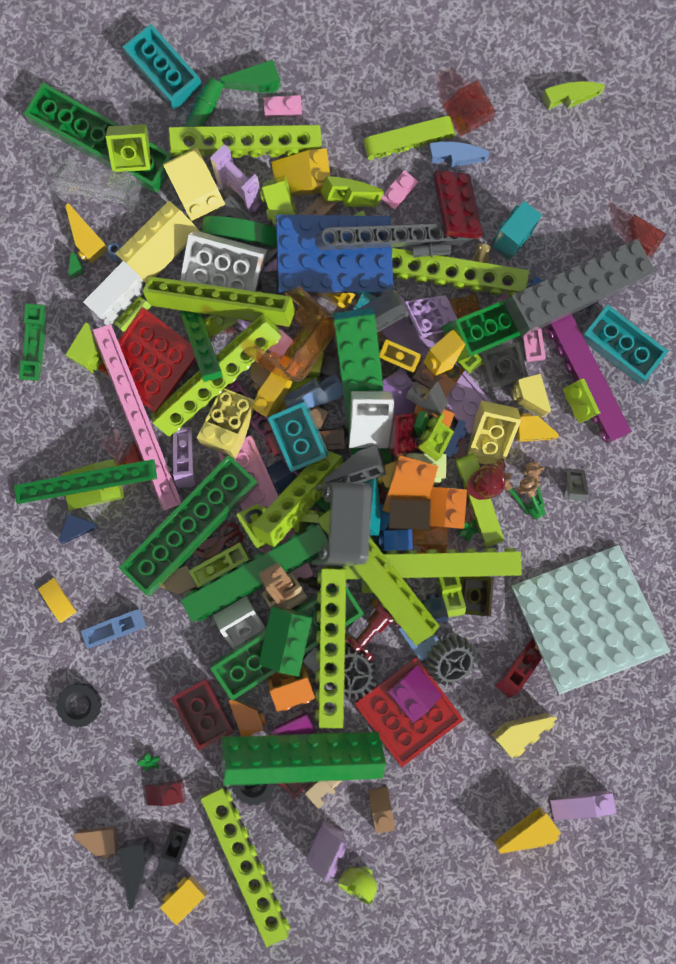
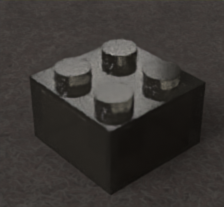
(503, 366)

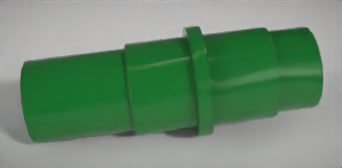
(205, 103)

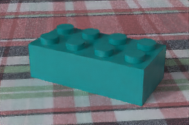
(162, 67)
(624, 344)

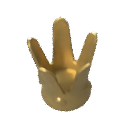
(481, 253)

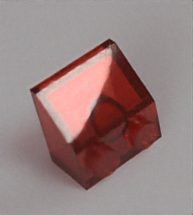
(469, 108)

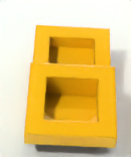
(57, 600)

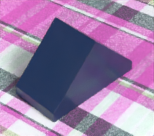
(280, 475)
(75, 527)

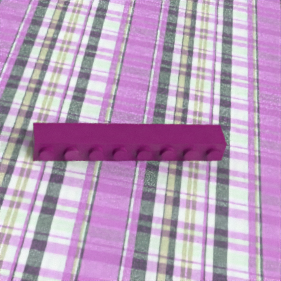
(583, 366)

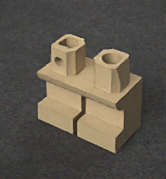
(299, 597)
(318, 789)

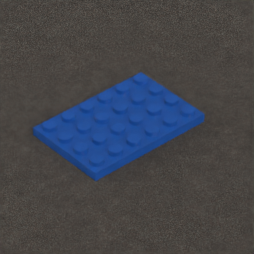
(330, 270)

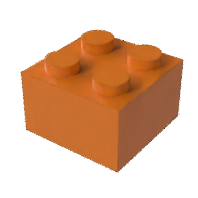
(290, 689)

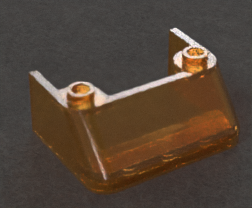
(308, 344)

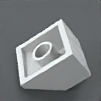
(239, 622)

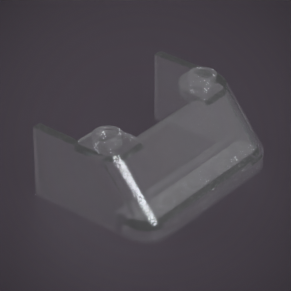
(97, 183)

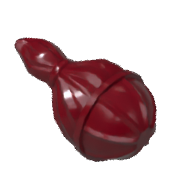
(487, 481)

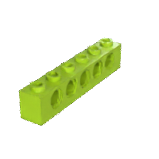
(294, 501)

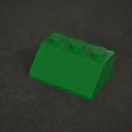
(285, 640)

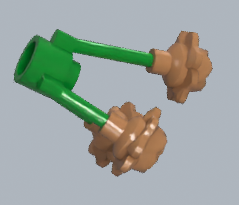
(529, 486)

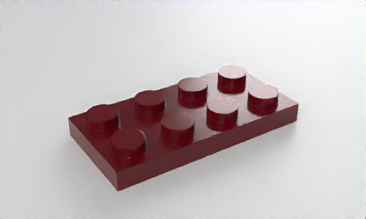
(457, 204)

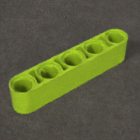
(408, 137)
(482, 509)

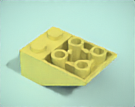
(227, 423)
(519, 733)

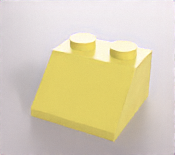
(531, 395)

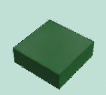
(421, 423)

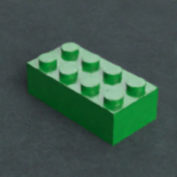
(483, 329)

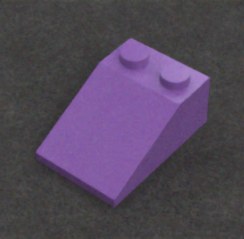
(399, 385)

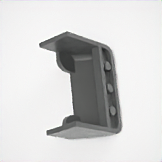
(387, 310)
(348, 524)

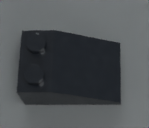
(135, 860)

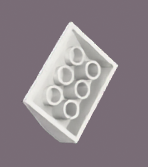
(222, 262)

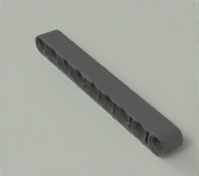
(388, 236)

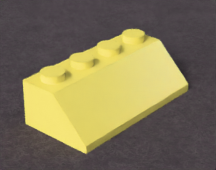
(157, 242)

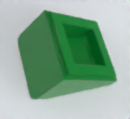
(75, 266)

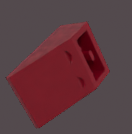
(403, 435)

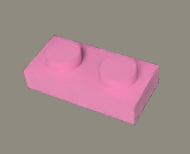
(282, 106)
(399, 190)
(534, 346)

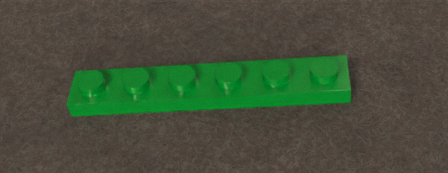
(201, 345)

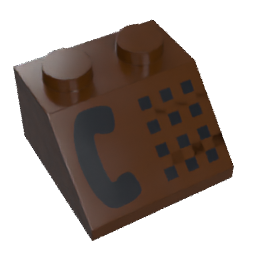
(446, 379)

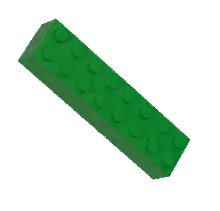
(87, 132)
(358, 358)
(188, 526)
(246, 579)
(240, 667)
(302, 758)

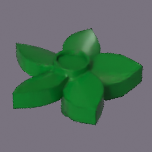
(468, 530)
(149, 762)

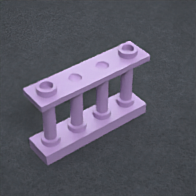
(230, 176)

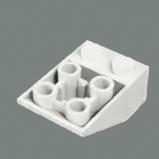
(370, 419)

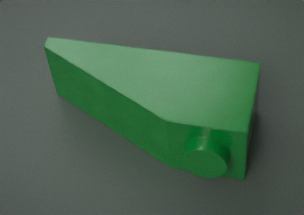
(258, 78)

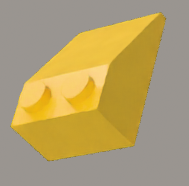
(303, 171)
(531, 832)

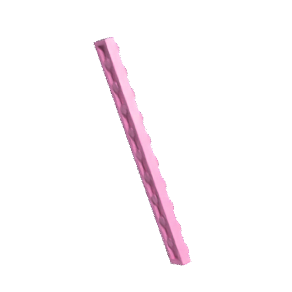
(136, 414)

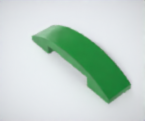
(240, 229)
(33, 342)

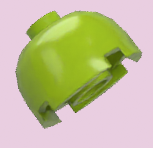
(359, 883)

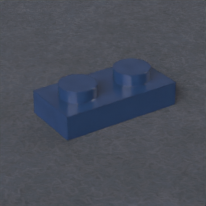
(459, 432)

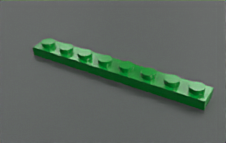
(86, 481)

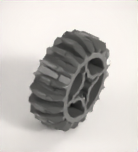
(451, 660)
(369, 675)

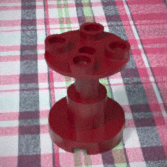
(376, 623)

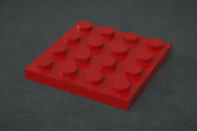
(155, 358)
(396, 729)

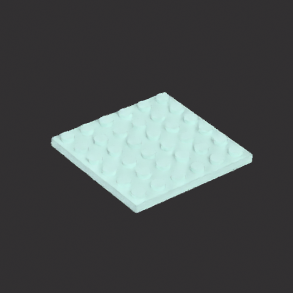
(589, 619)

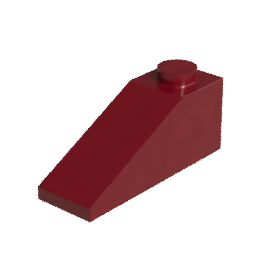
(519, 670)

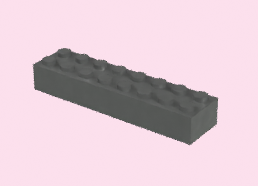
(579, 287)

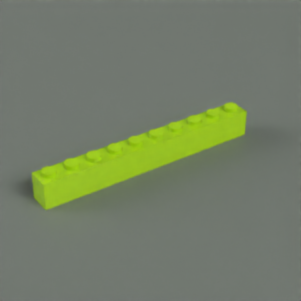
(451, 563)

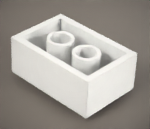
(115, 293)

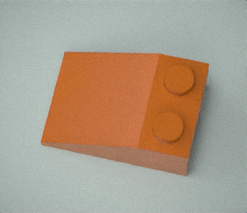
(410, 479)
(448, 507)

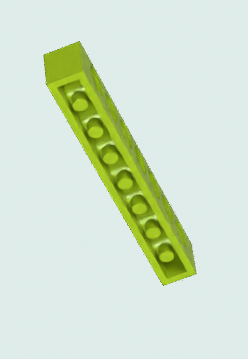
(253, 134)
(443, 264)
(231, 353)
(335, 717)
(270, 932)

